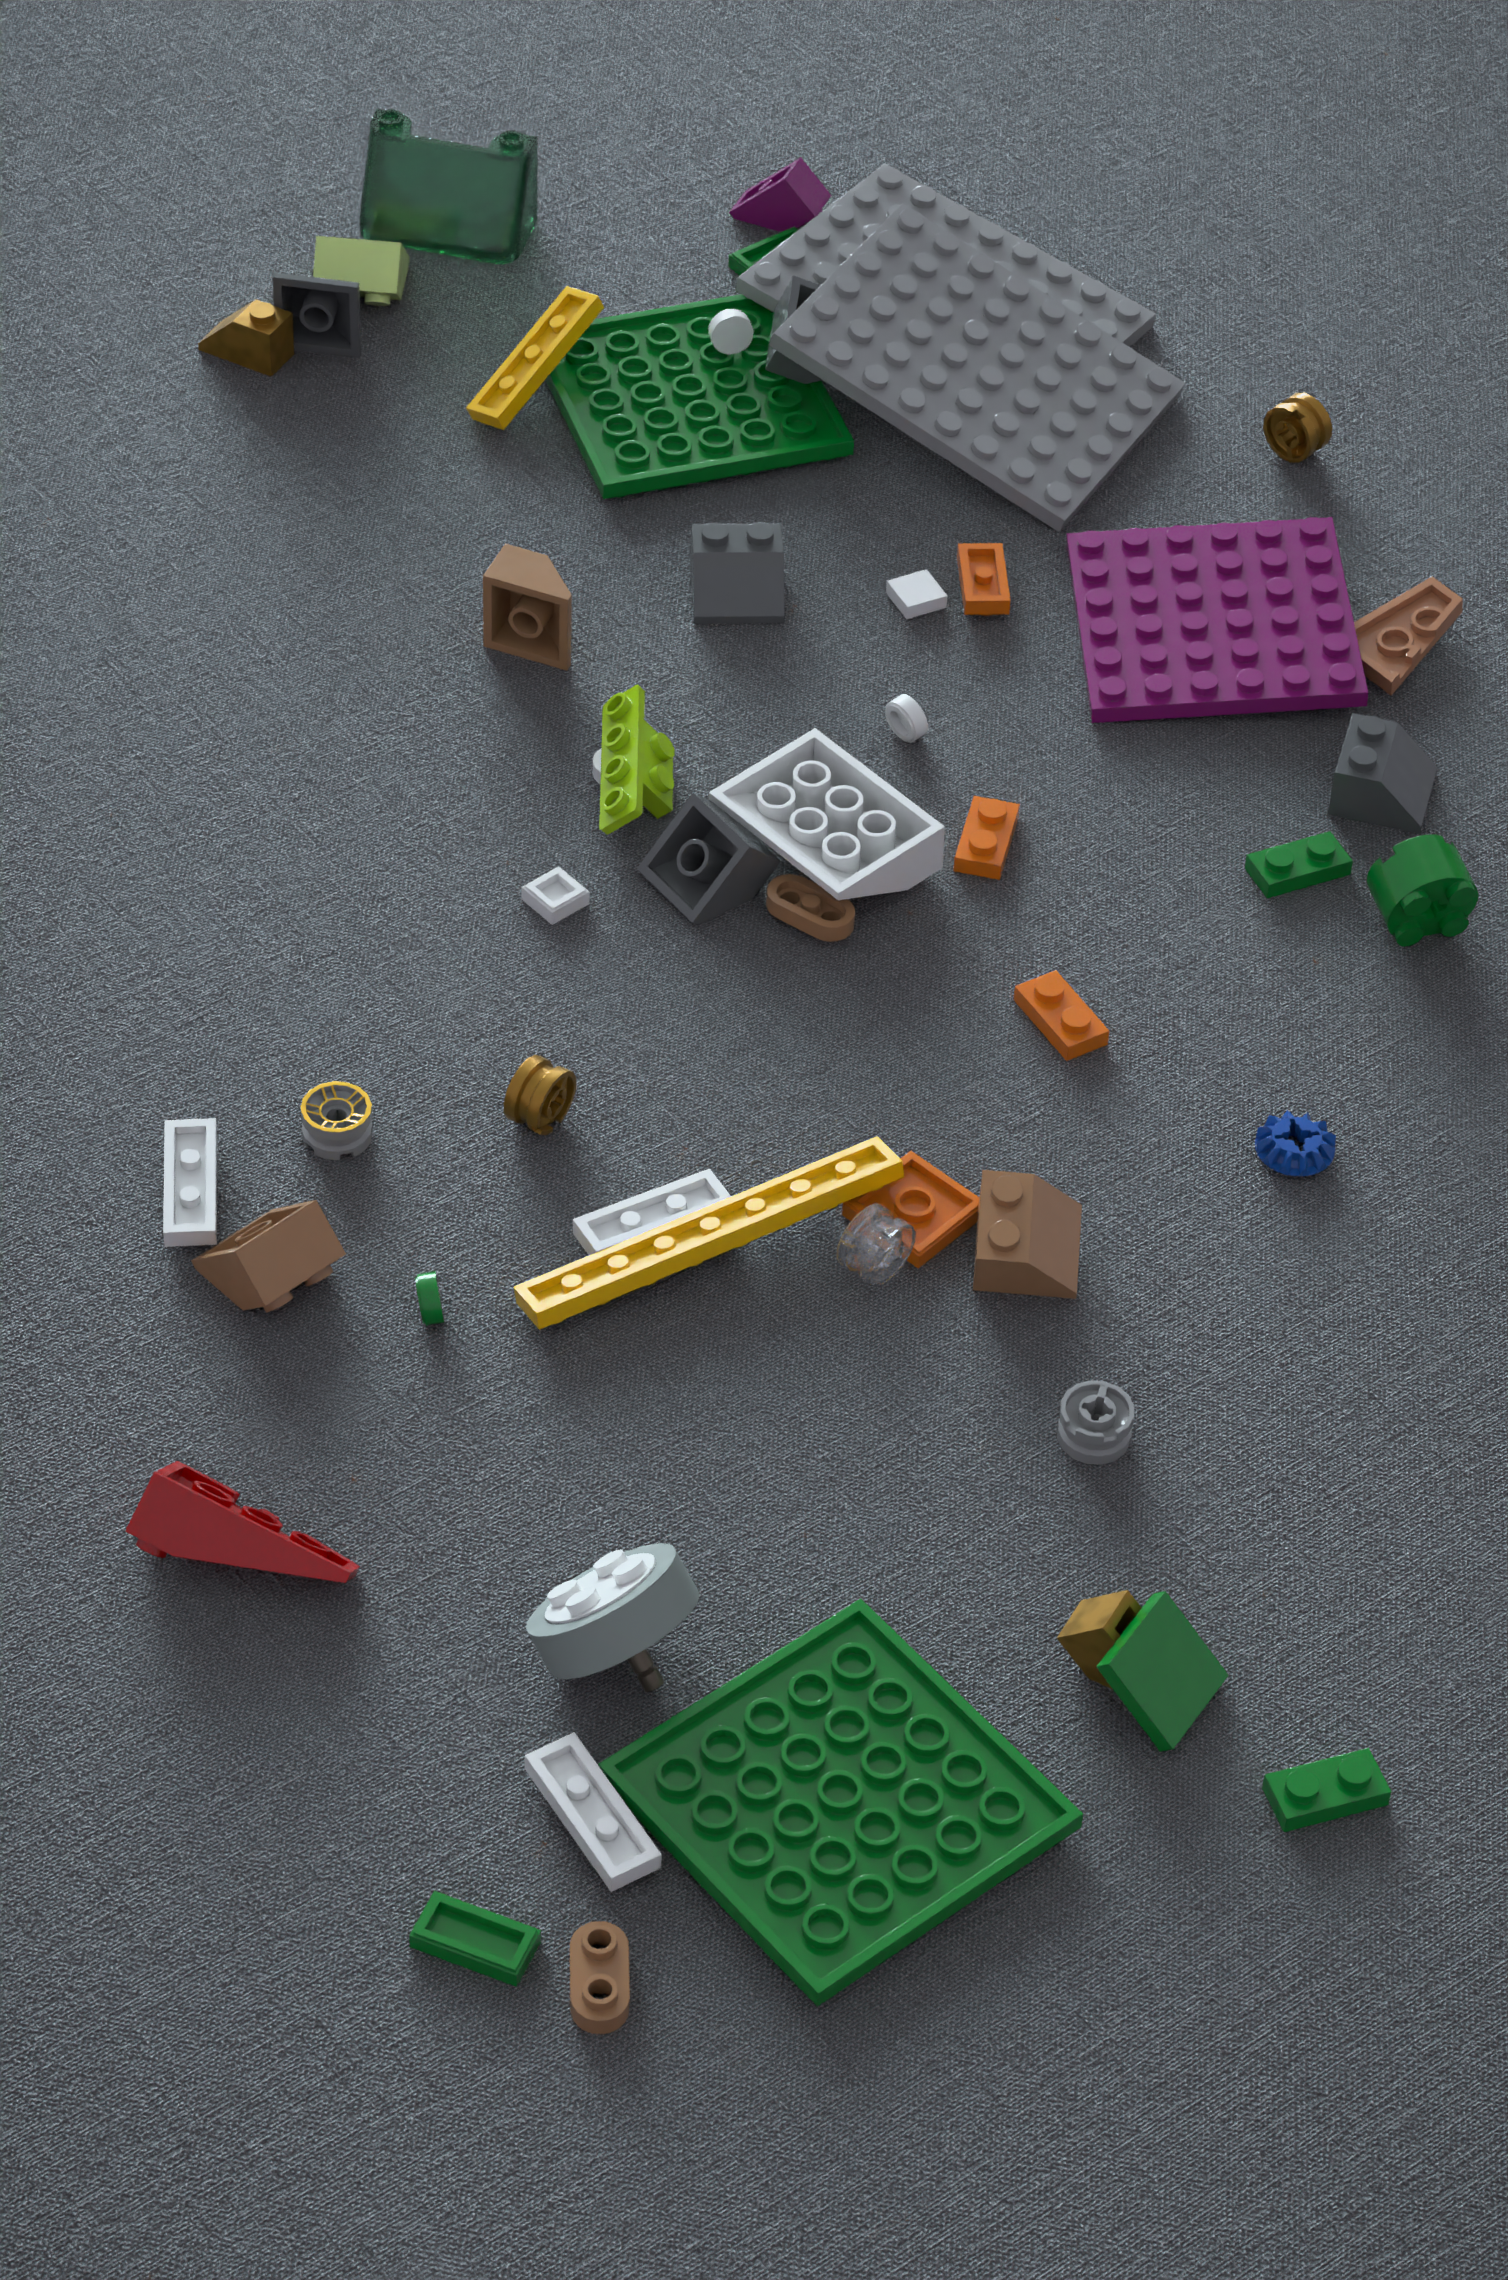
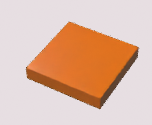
(926, 1200)

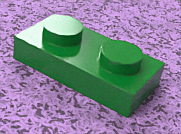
(1298, 864)
(1326, 1789)

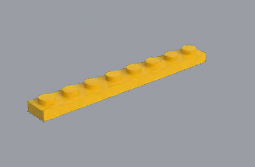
(708, 1232)

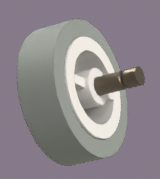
(614, 1614)

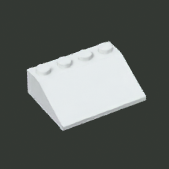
(834, 819)

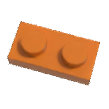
(983, 579)
(986, 837)
(1061, 1015)

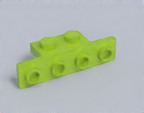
(633, 763)

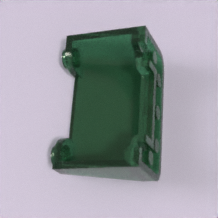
(449, 193)

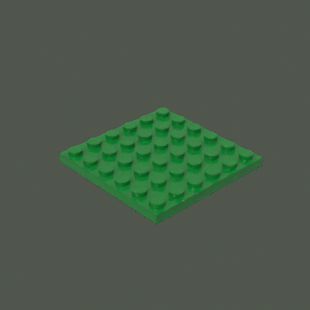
(671, 410)
(840, 1800)

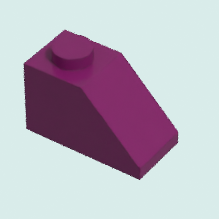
(783, 199)

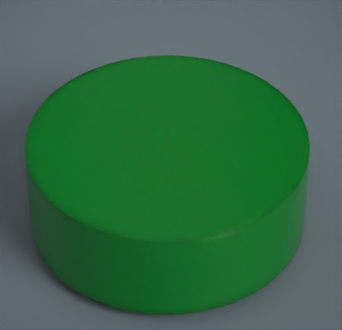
(429, 1298)

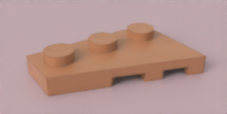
(1404, 631)

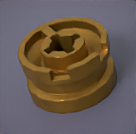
(1297, 427)
(539, 1094)

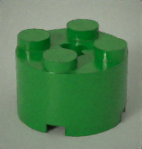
(1423, 889)

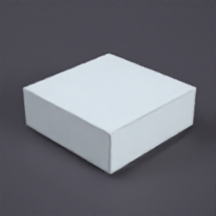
(916, 594)
(555, 895)

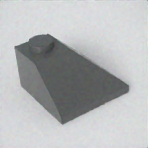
(323, 313)

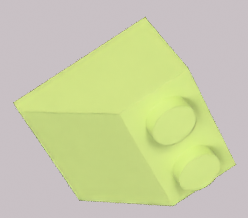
(375, 265)

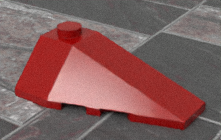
(198, 1520)

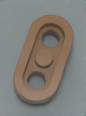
(810, 908)
(599, 1973)

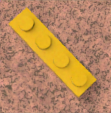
(535, 357)

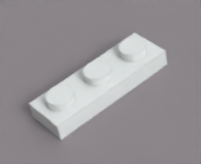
(190, 1182)
(647, 1211)
(593, 1812)

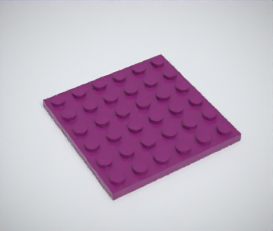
(1214, 620)

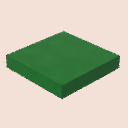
(1162, 1671)

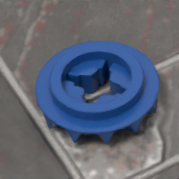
(1283, 1155)

